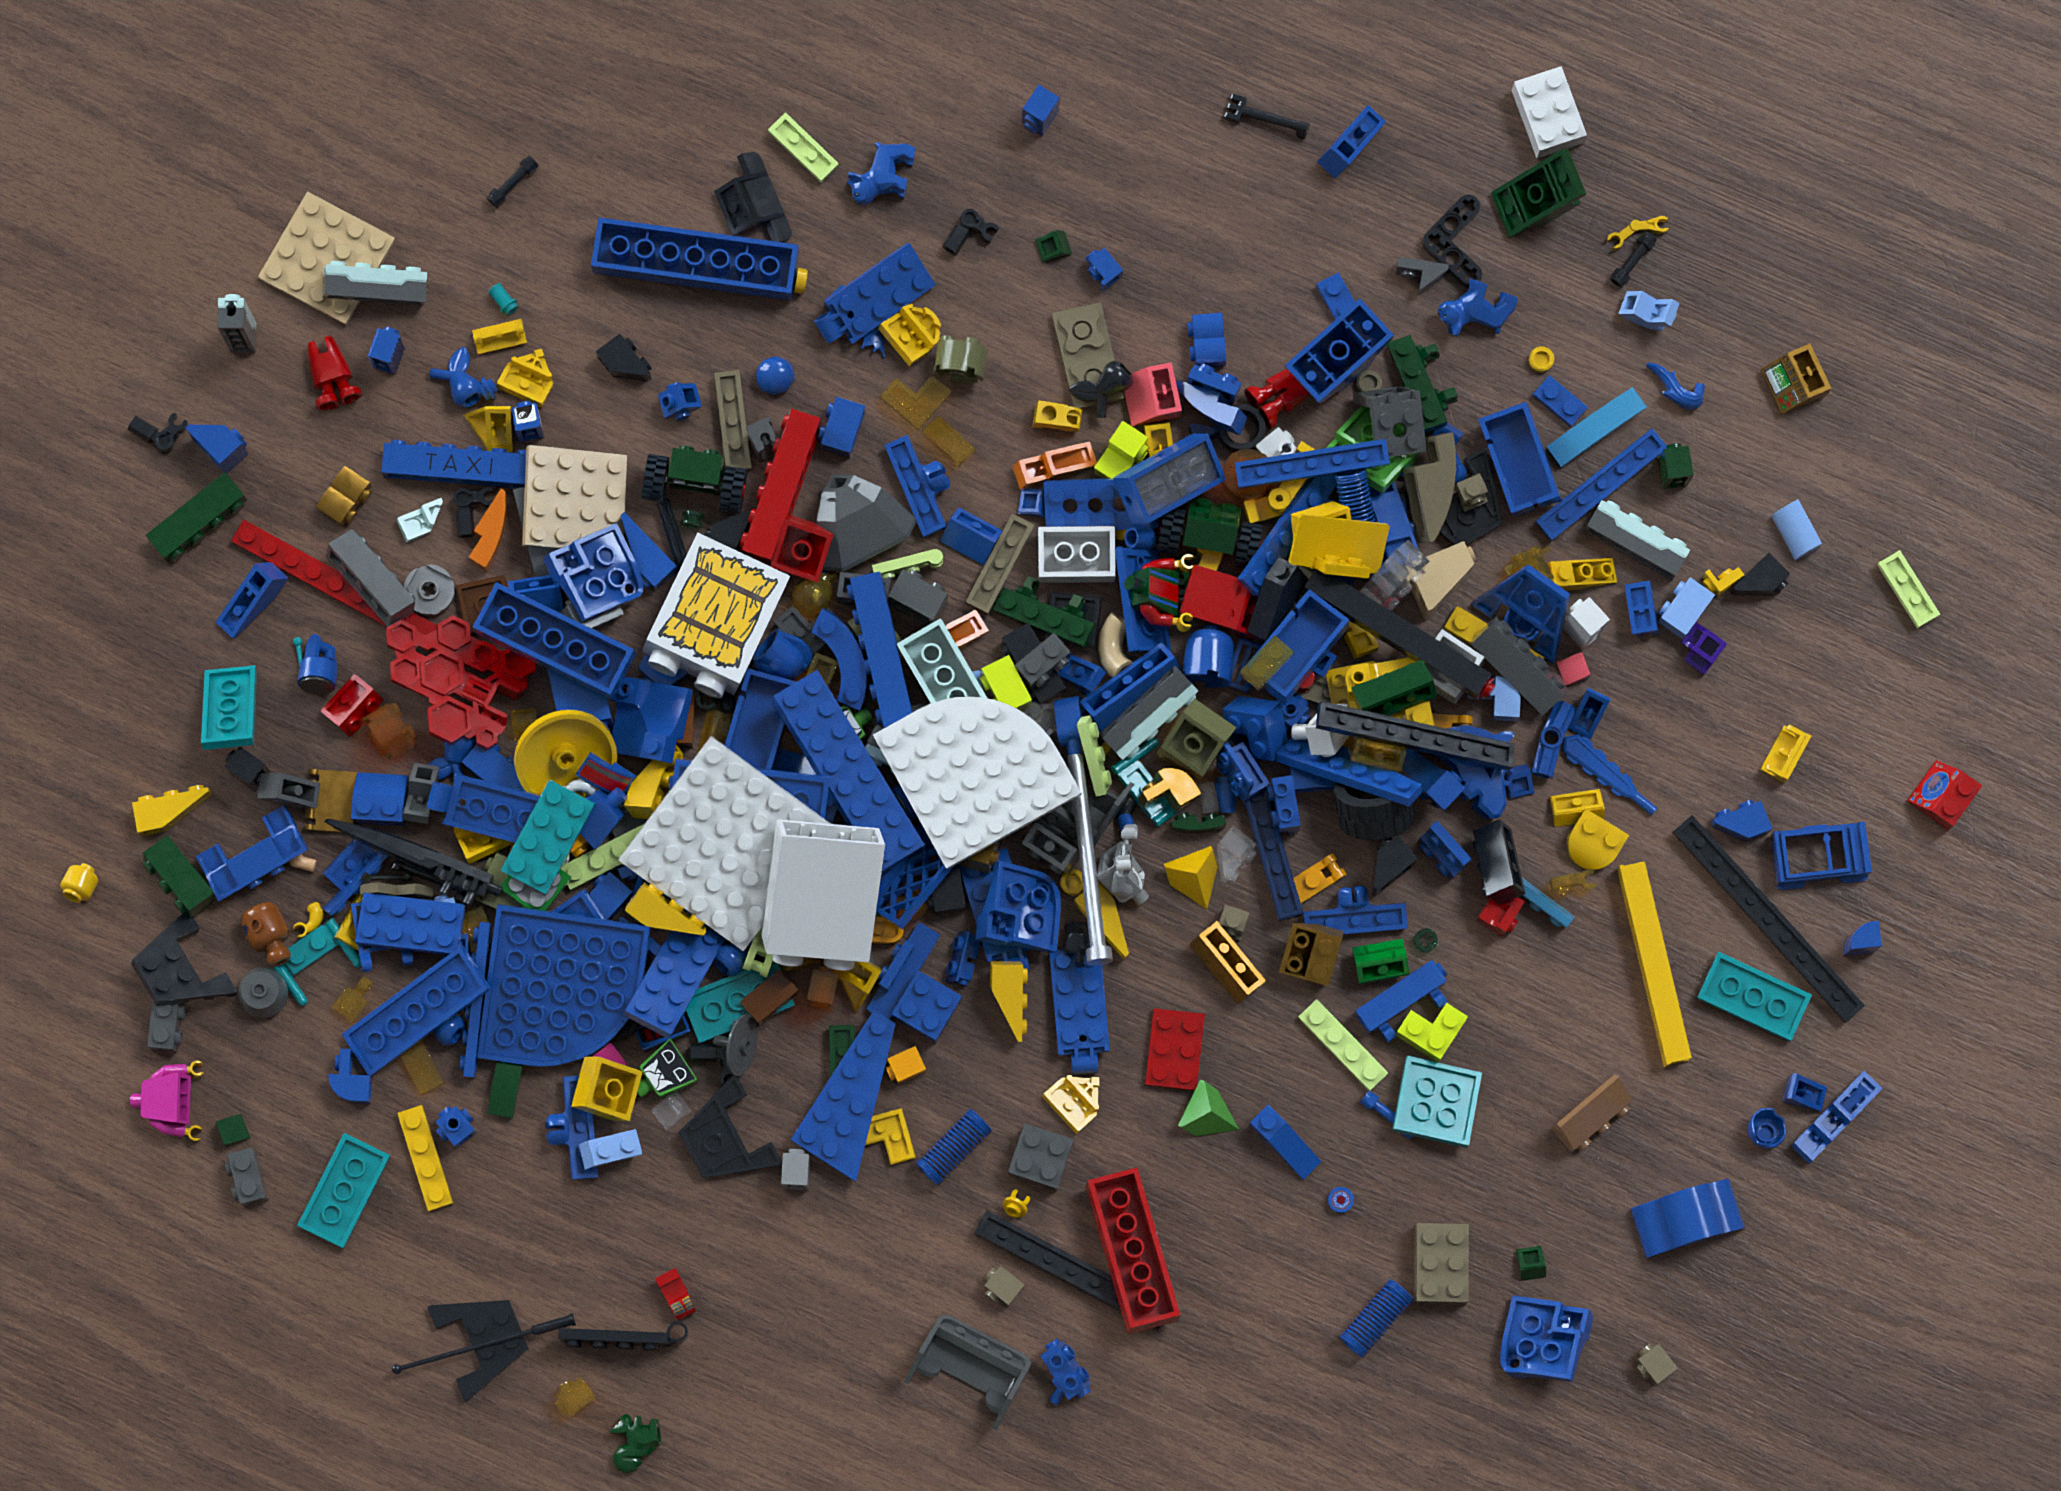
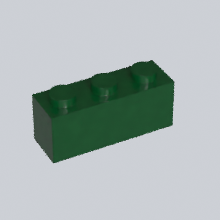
(1395, 690)
(177, 877)

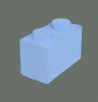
(1686, 607)
(610, 1149)

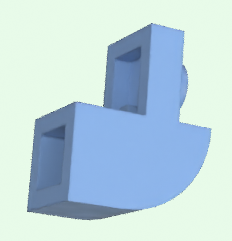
(1648, 311)
(1505, 701)

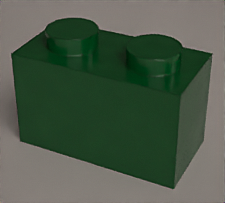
(1675, 466)

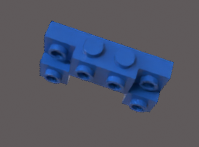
(1390, 510)
(249, 866)

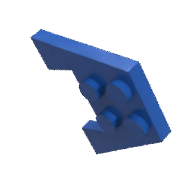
(1535, 600)

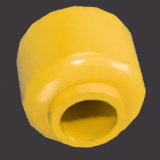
(79, 883)

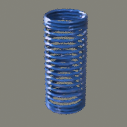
(1353, 478)
(972, 1119)
(1399, 1294)

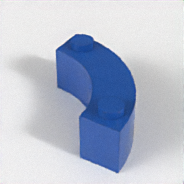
(849, 656)
(1436, 783)

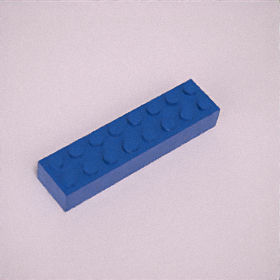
(695, 258)
(838, 752)

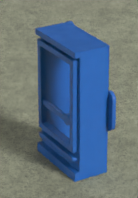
(1855, 851)

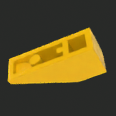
(1111, 921)

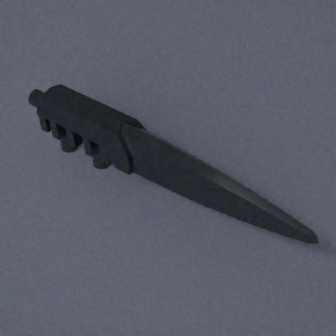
(427, 860)

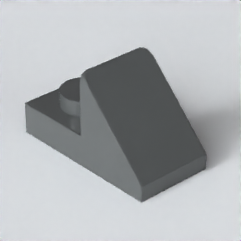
(1427, 271)

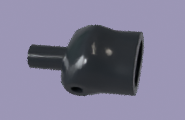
(1077, 941)

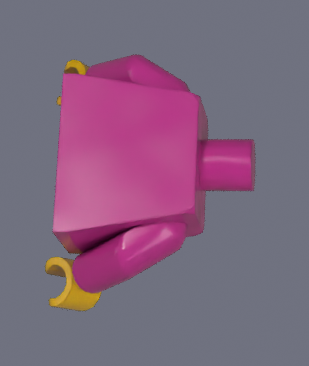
(167, 1099)

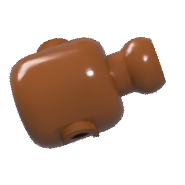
(267, 932)

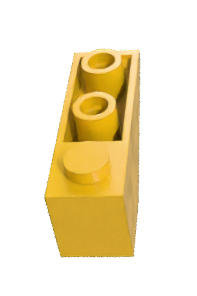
(1583, 573)
(650, 787)
(163, 812)
(657, 911)
(1007, 986)

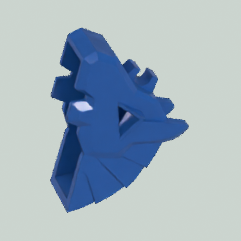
(1483, 785)

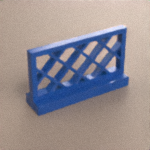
(896, 875)

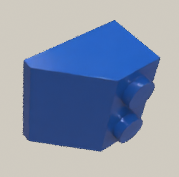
(222, 446)
(379, 799)

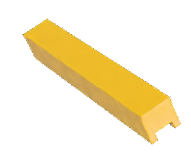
(1654, 963)

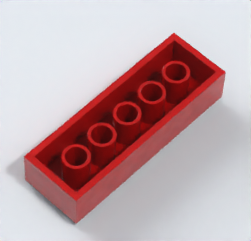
(782, 484)
(1132, 1250)

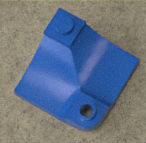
(596, 572)
(650, 719)
(1020, 909)
(1544, 1338)

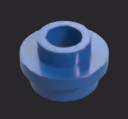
(488, 388)

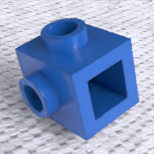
(679, 400)
(1301, 711)
(459, 1134)

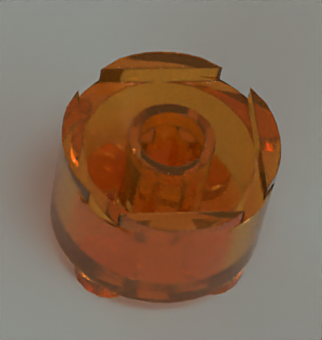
(1230, 485)
(389, 732)

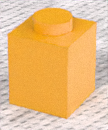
(905, 1065)

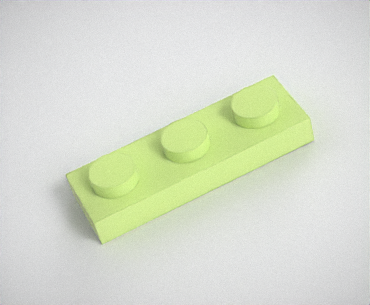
(803, 147)
(1908, 589)
(1094, 755)

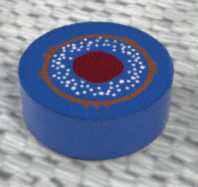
(1340, 1200)

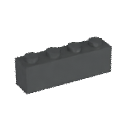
(370, 578)
(1519, 665)

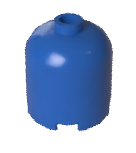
(1209, 657)

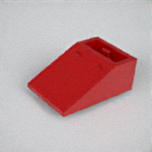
(1219, 601)

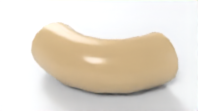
(1111, 645)

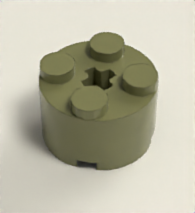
(960, 360)

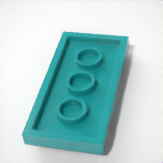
(229, 707)
(548, 837)
(1754, 996)
(720, 1004)
(344, 1190)

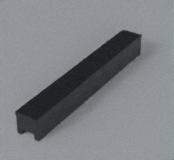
(1399, 633)

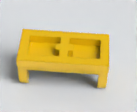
(1785, 753)

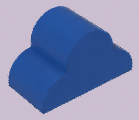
(1340, 352)
(1687, 1217)

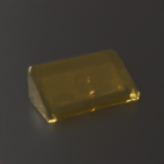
(948, 441)
(715, 725)

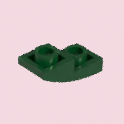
(1189, 823)
(505, 1089)

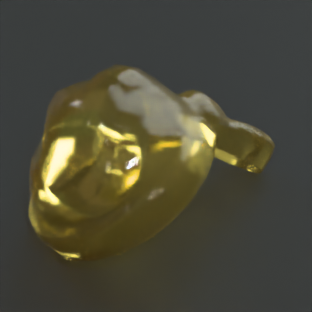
(811, 596)

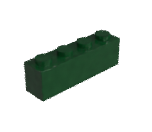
(196, 518)

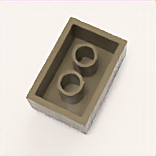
(1441, 1263)

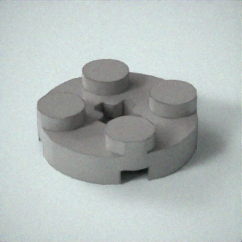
(444, 588)

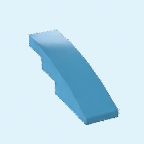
(1597, 426)

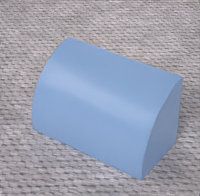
(1796, 530)

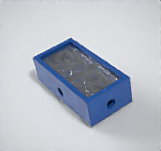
(1169, 478)

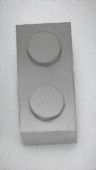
(795, 1170)

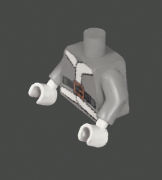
(1120, 870)

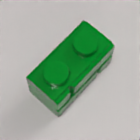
(1380, 961)

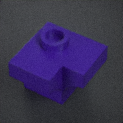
(1704, 647)

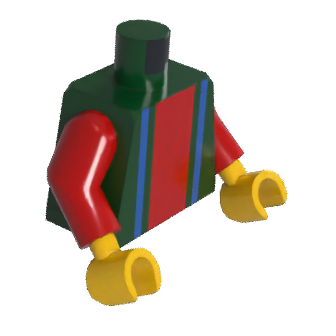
(1156, 592)

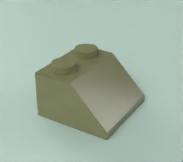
(1198, 737)

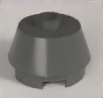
(262, 992)

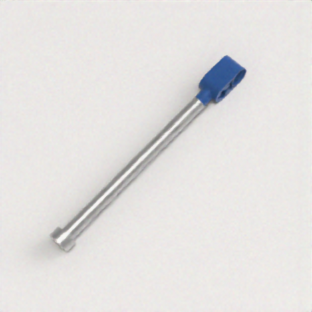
(1067, 715)

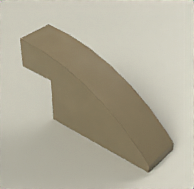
(1432, 486)

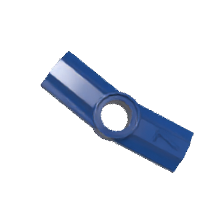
(1547, 754)

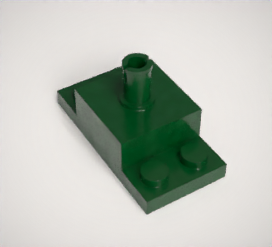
(1539, 194)

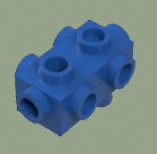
(1067, 1374)

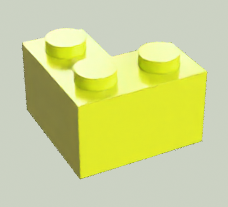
(1123, 452)
(1005, 684)
(1432, 1038)

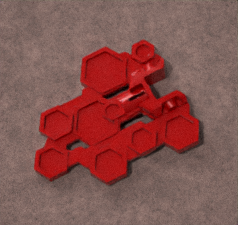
(444, 674)

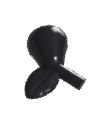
(1113, 380)

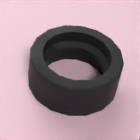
(1257, 417)

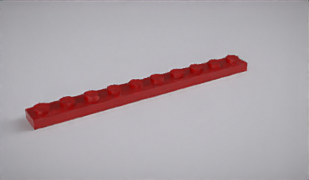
(312, 572)

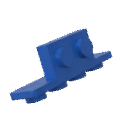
(346, 872)
(906, 962)

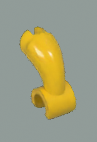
(315, 919)

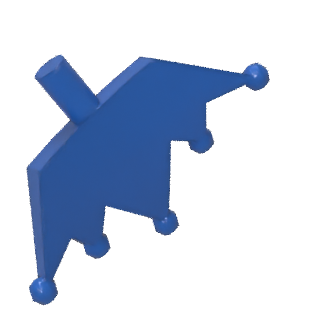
(874, 339)

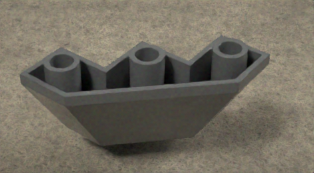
(862, 521)

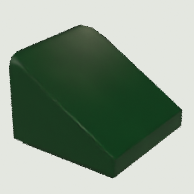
(1053, 246)
(232, 1130)
(1531, 1263)

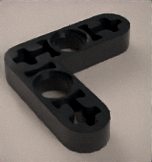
(1446, 236)

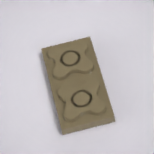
(1084, 347)

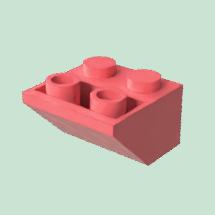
(1153, 396)

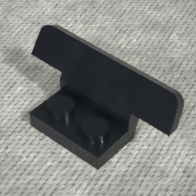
(753, 201)

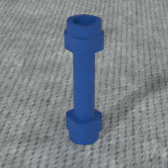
(1370, 1101)

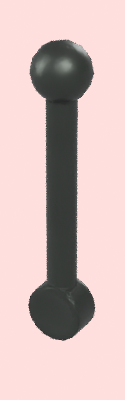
(367, 878)

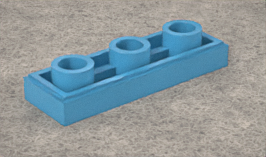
(1540, 901)

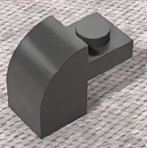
(419, 790)

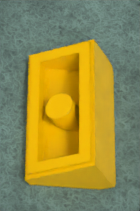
(1568, 807)

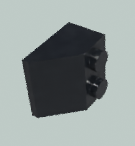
(1390, 863)

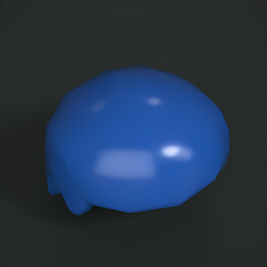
(775, 375)
(1521, 627)
(1766, 1128)

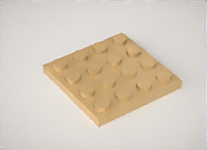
(312, 240)
(571, 495)

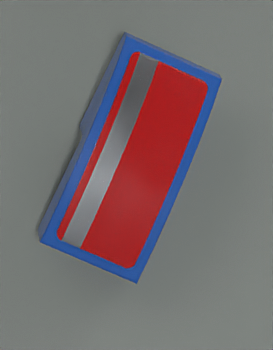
(604, 775)

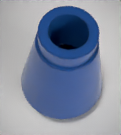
(1225, 796)

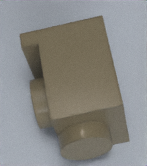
(1471, 492)
(1233, 921)

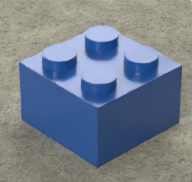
(926, 1006)

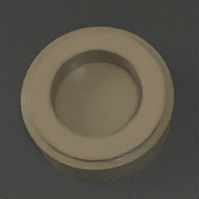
(1368, 381)

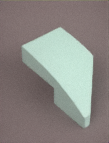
(420, 521)

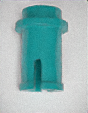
(503, 299)

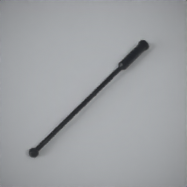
(536, 1330)

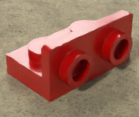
(352, 704)

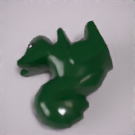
(641, 1442)

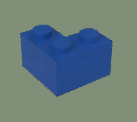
(1261, 722)

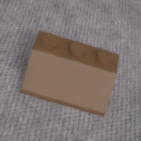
(1593, 1114)

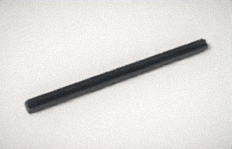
(679, 555)

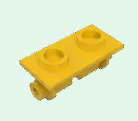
(499, 336)

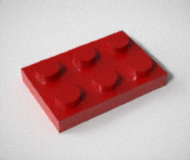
(1174, 1049)

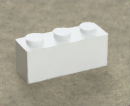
(1585, 622)

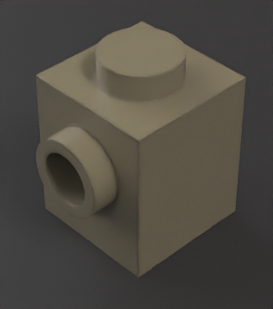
(1002, 1286)
(1654, 1363)

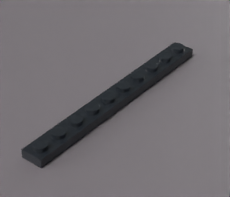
(1768, 919)

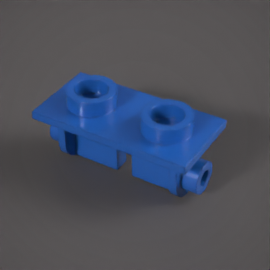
(958, 968)

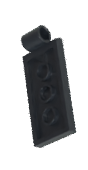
(623, 1339)

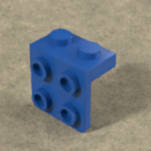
(1241, 771)

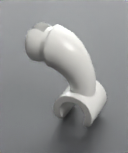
(581, 786)

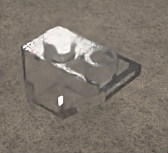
(1231, 853)

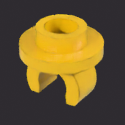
(1014, 1206)

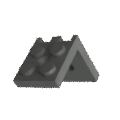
(1391, 407)

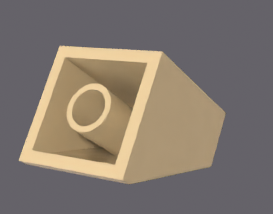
(1442, 577)

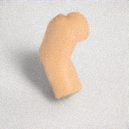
(303, 863)

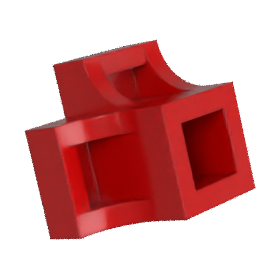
(1500, 917)

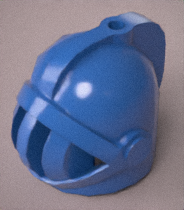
(782, 655)

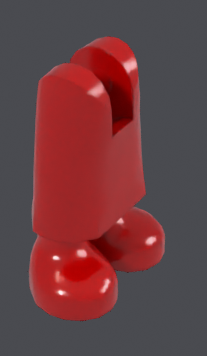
(327, 368)
(1285, 390)

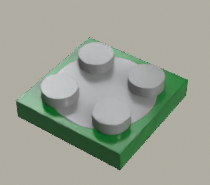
(531, 897)

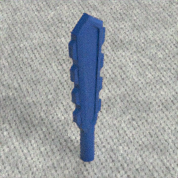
(1593, 762)

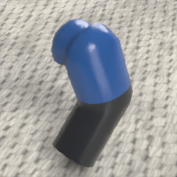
(1124, 815)

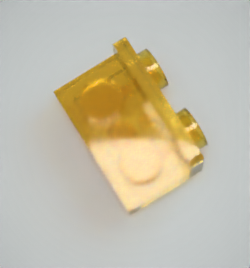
(1533, 558)

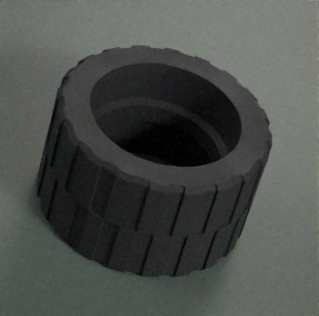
(1370, 816)

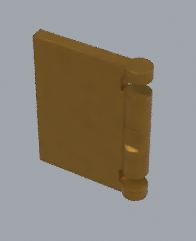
(333, 799)

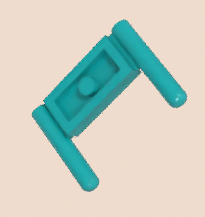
(1133, 771)
(310, 950)

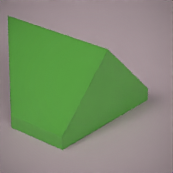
(1207, 1113)

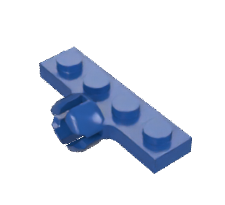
(919, 484)
(1359, 915)
(575, 1128)

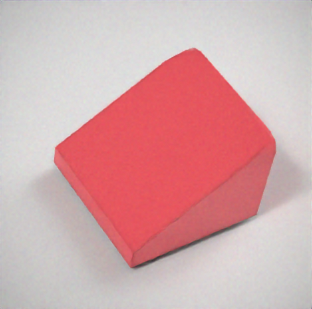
(1573, 669)

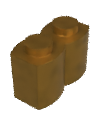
(344, 496)

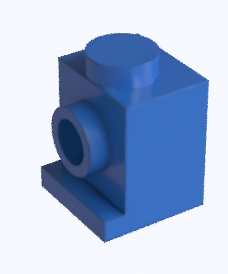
(1103, 268)

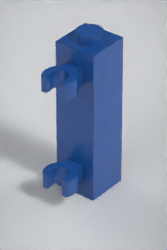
(1400, 997)

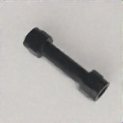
(528, 166)
(1621, 276)

